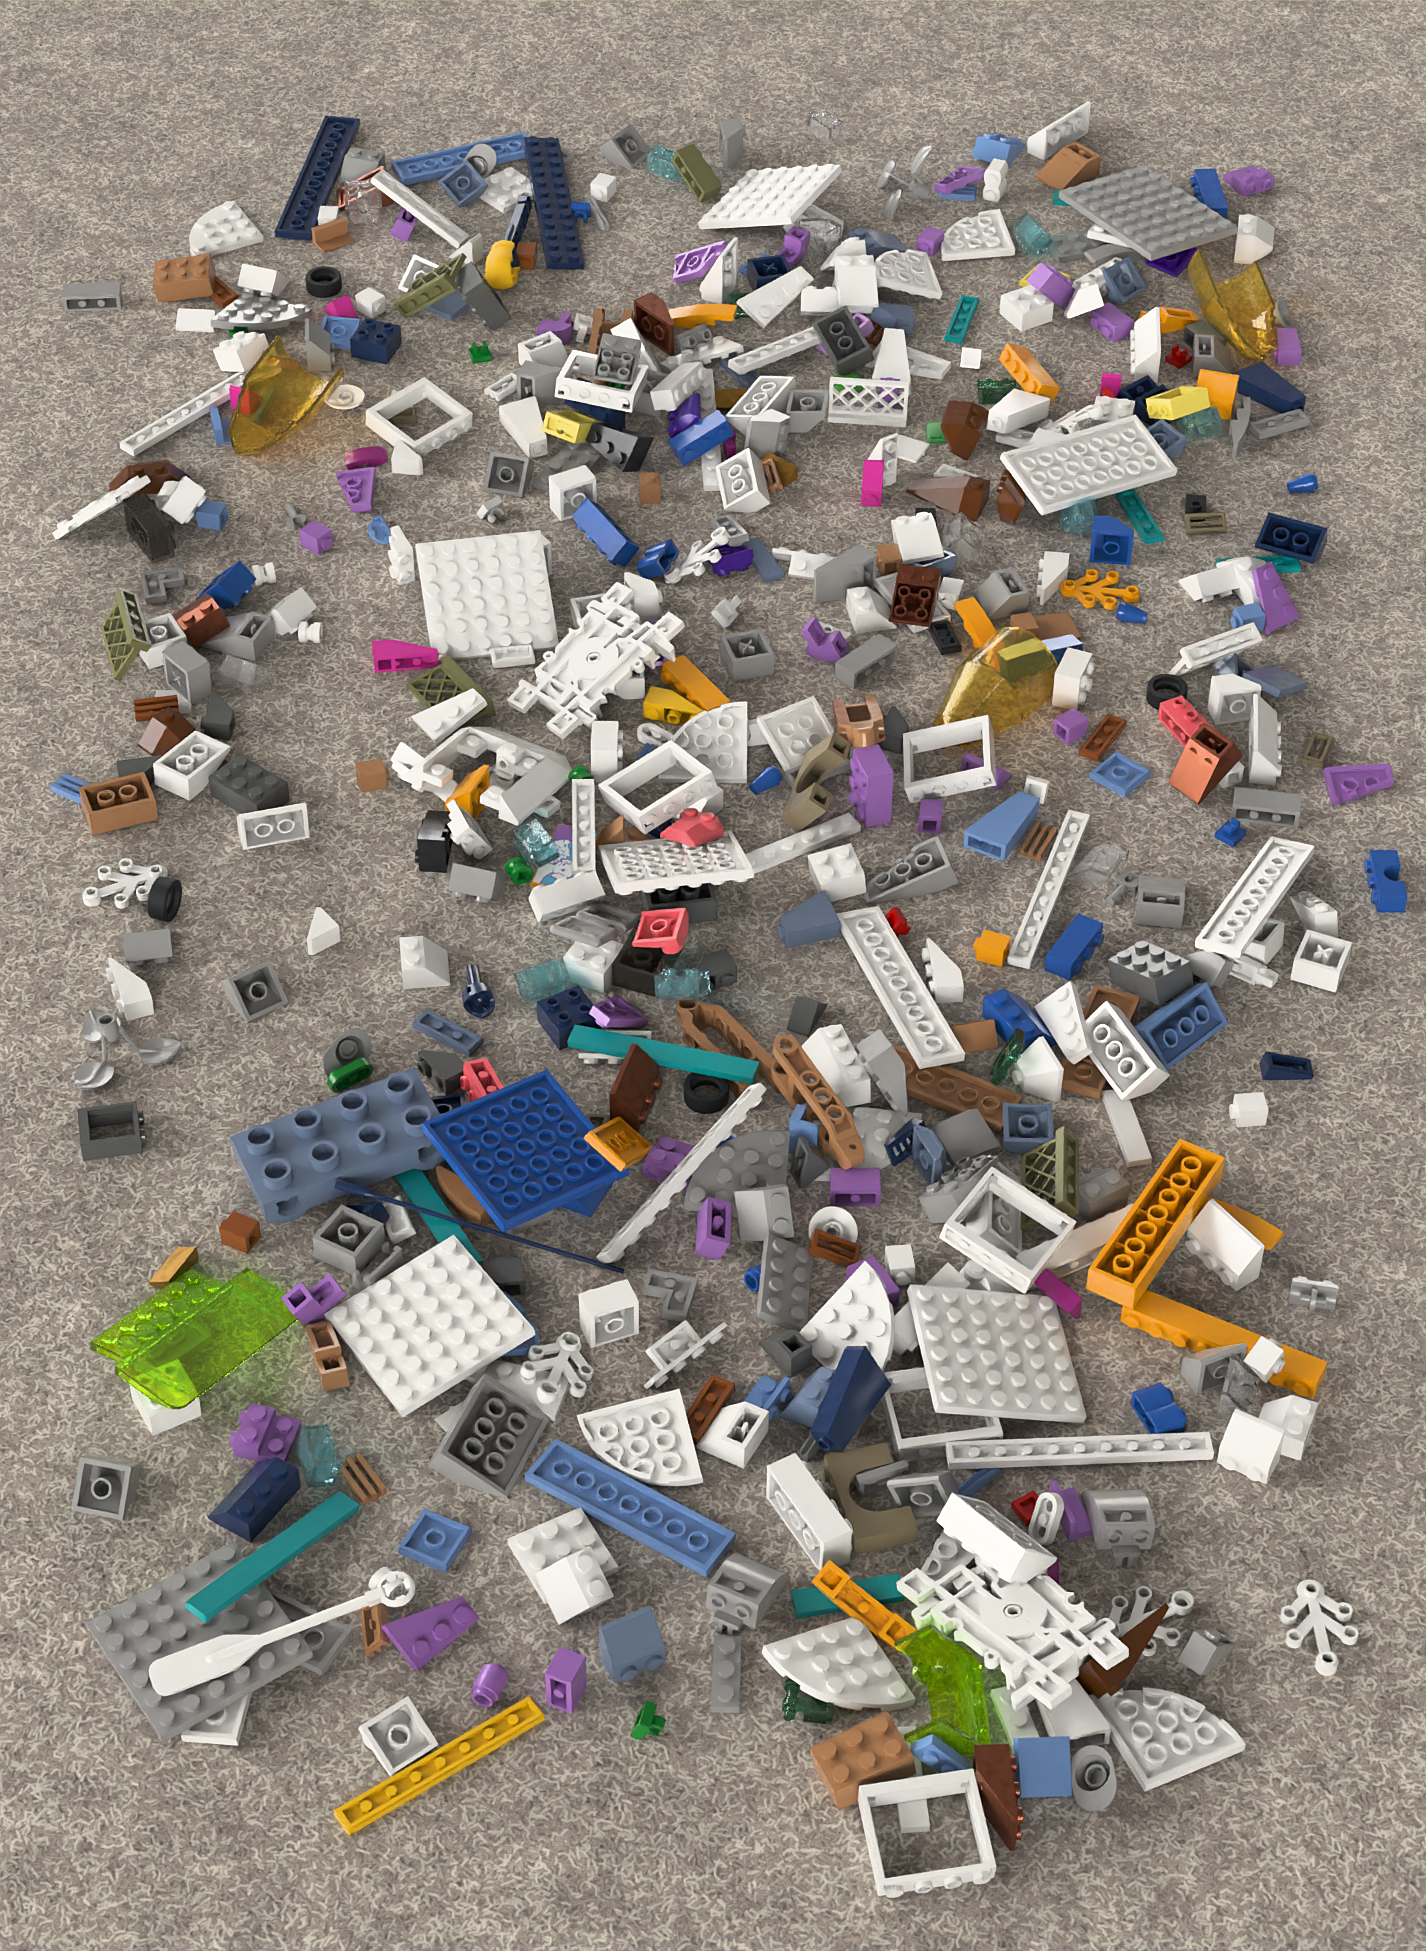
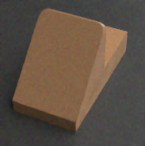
(617, 833)

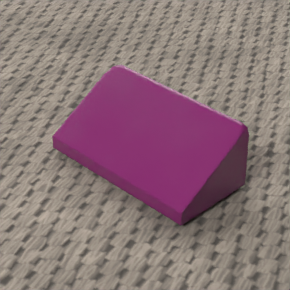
(1060, 1293)

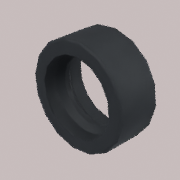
(323, 290)
(1165, 681)
(164, 899)
(702, 1104)

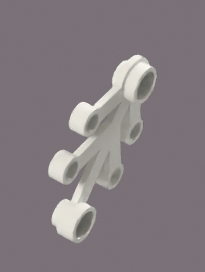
(1068, 421)
(696, 556)
(93, 896)
(566, 1345)
(1137, 1616)
(1318, 1621)

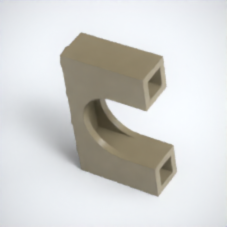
(807, 797)
(870, 1528)

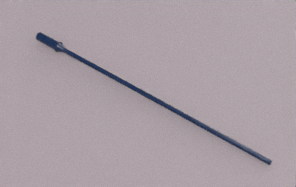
(367, 1193)

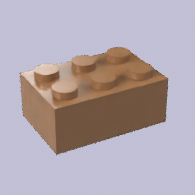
(184, 278)
(118, 803)
(862, 1756)

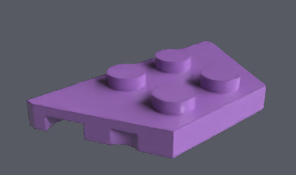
(697, 262)

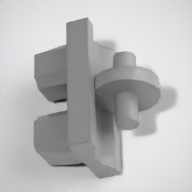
(693, 337)
(1313, 1293)

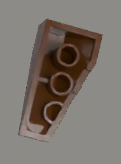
(165, 732)
(1098, 1680)

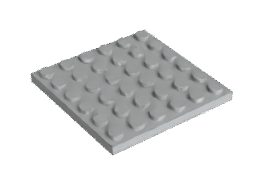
(160, 1625)

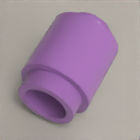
(489, 1684)

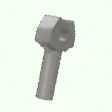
(294, 517)
(1123, 886)

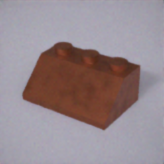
(635, 1088)

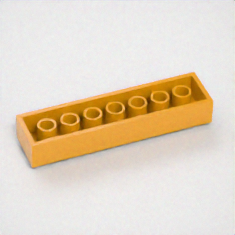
(1155, 1224)

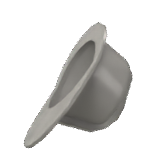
(482, 158)
(1282, 314)
(346, 1048)
(1093, 1778)

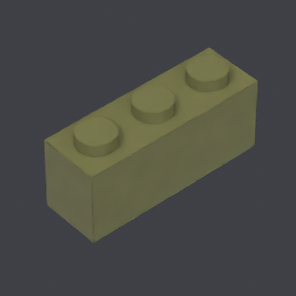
(696, 173)

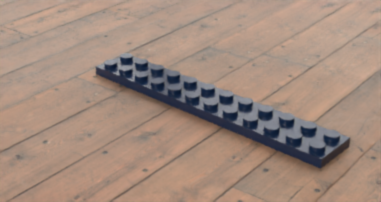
(317, 177)
(553, 203)

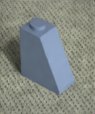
(809, 922)

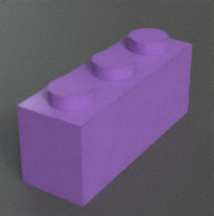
(1052, 284)

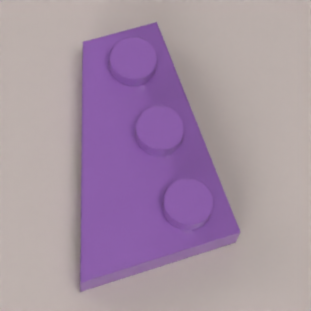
(959, 179)
(358, 487)
(1274, 598)
(1356, 781)
(617, 1013)
(430, 1631)

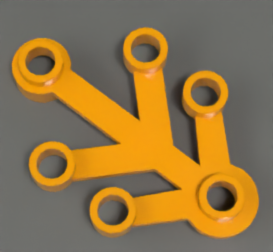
(1096, 591)

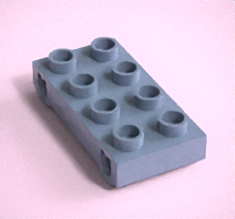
(348, 1138)

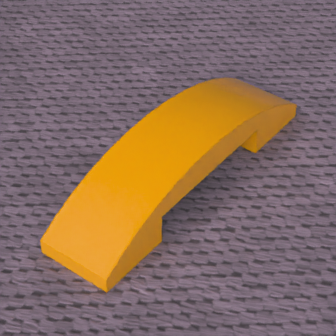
(860, 1605)

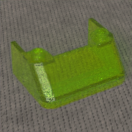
(953, 1687)

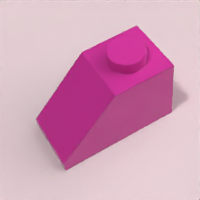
(872, 483)

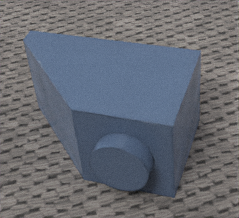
(894, 316)

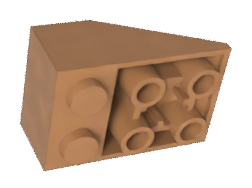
(1070, 167)

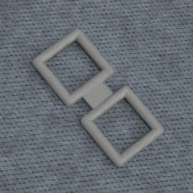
(594, 924)

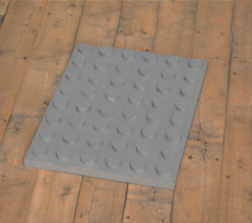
(1148, 212)

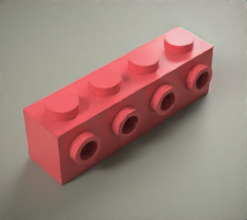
(1180, 718)
(479, 1079)

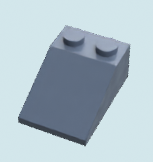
(878, 242)

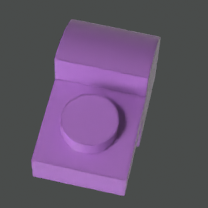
(795, 245)
(560, 328)
(823, 646)
(311, 1304)

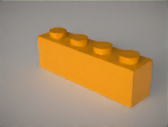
(1028, 371)
(692, 684)

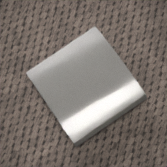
(966, 1136)

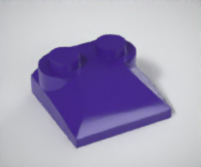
(1174, 263)
(684, 416)
(732, 559)

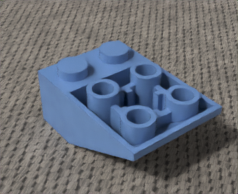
(998, 147)

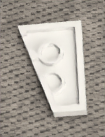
(449, 715)

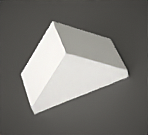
(472, 249)
(405, 460)
(322, 933)

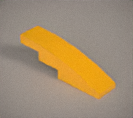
(702, 314)
(975, 620)
(1262, 1230)

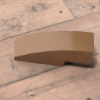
(460, 1197)
(327, 1356)

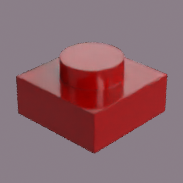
(1025, 1507)

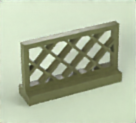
(430, 287)
(125, 632)
(454, 676)
(1064, 1176)

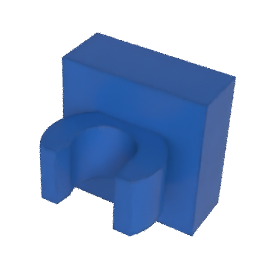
(581, 210)
(1231, 832)

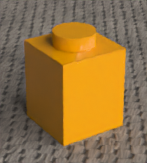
(992, 948)

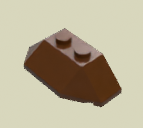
(963, 426)
(157, 472)
(1010, 498)

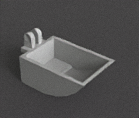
(1120, 1522)
(743, 1592)

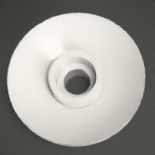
(346, 397)
(836, 1219)

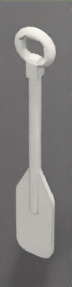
(230, 1652)

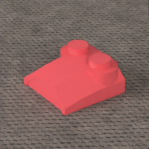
(694, 828)
(663, 930)

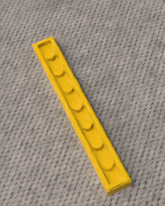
(438, 1765)

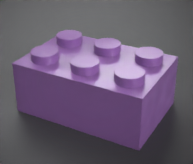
(871, 786)

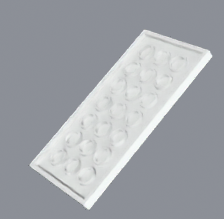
(1088, 464)

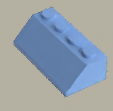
(1182, 1024)

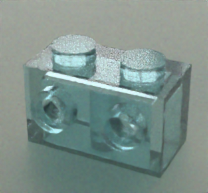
(660, 163)
(1032, 235)
(1200, 424)
(1078, 517)
(535, 844)
(542, 979)
(682, 985)
(318, 1456)

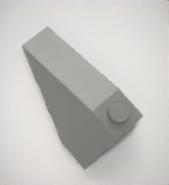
(918, 874)

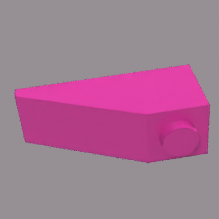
(400, 655)

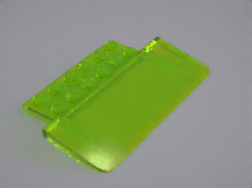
(193, 1334)

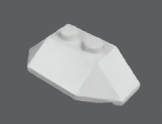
(1253, 239)
(1243, 570)

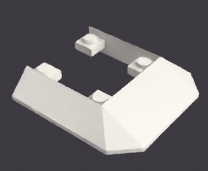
(541, 771)

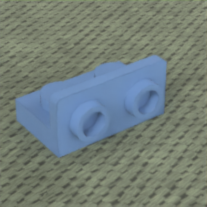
(770, 1395)

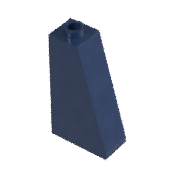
(1269, 388)
(849, 1398)

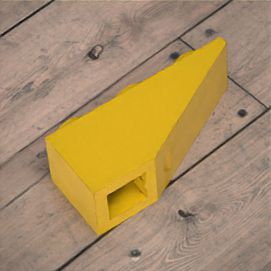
(668, 706)

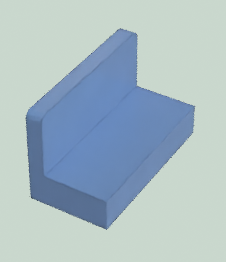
(219, 427)
(800, 1127)

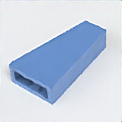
(1003, 826)

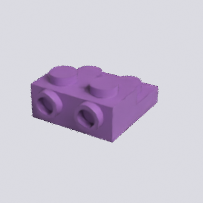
(1249, 180)
(665, 1158)
(264, 1434)

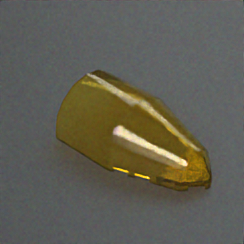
(1237, 308)
(276, 401)
(1000, 679)

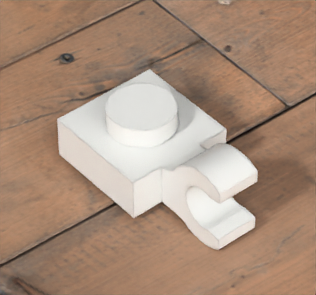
(583, 325)
(725, 611)

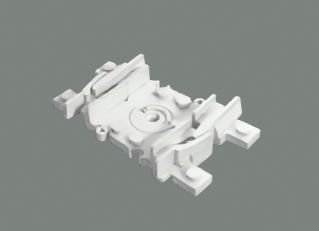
(575, 685)
(1035, 1647)

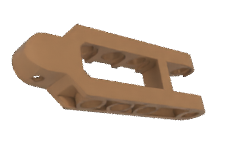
(599, 327)
(859, 722)
(701, 1016)
(796, 1087)

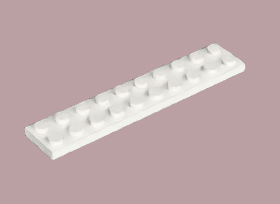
(1254, 897)
(900, 988)

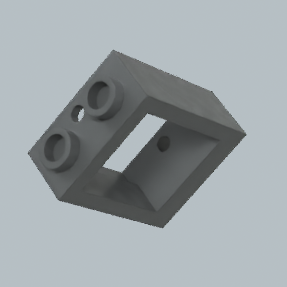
(107, 1116)

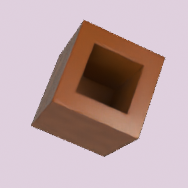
(527, 255)
(240, 1232)

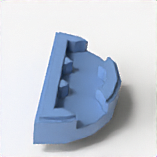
(379, 530)

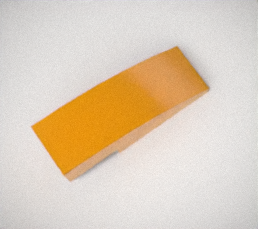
(1173, 319)

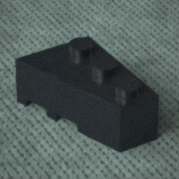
(619, 445)
(434, 842)

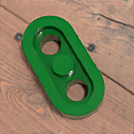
(349, 1074)

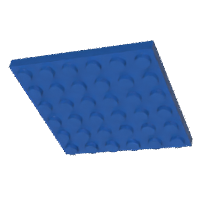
(522, 1150)

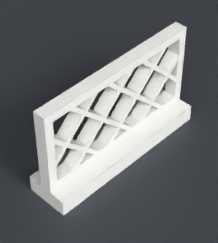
(868, 414)
(1216, 648)

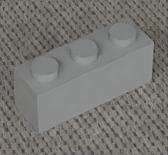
(92, 296)
(866, 661)
(1266, 807)

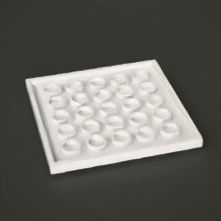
(770, 197)
(486, 594)
(672, 864)
(429, 1325)
(995, 1354)

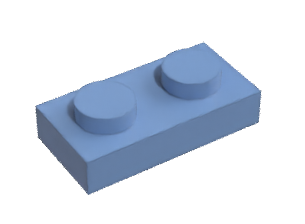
(939, 1755)

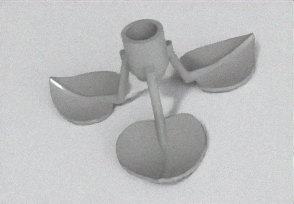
(916, 188)
(107, 1028)

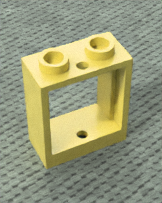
(1178, 402)
(572, 423)

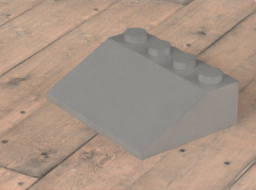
(489, 1439)

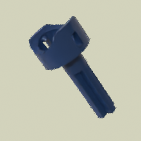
(477, 995)

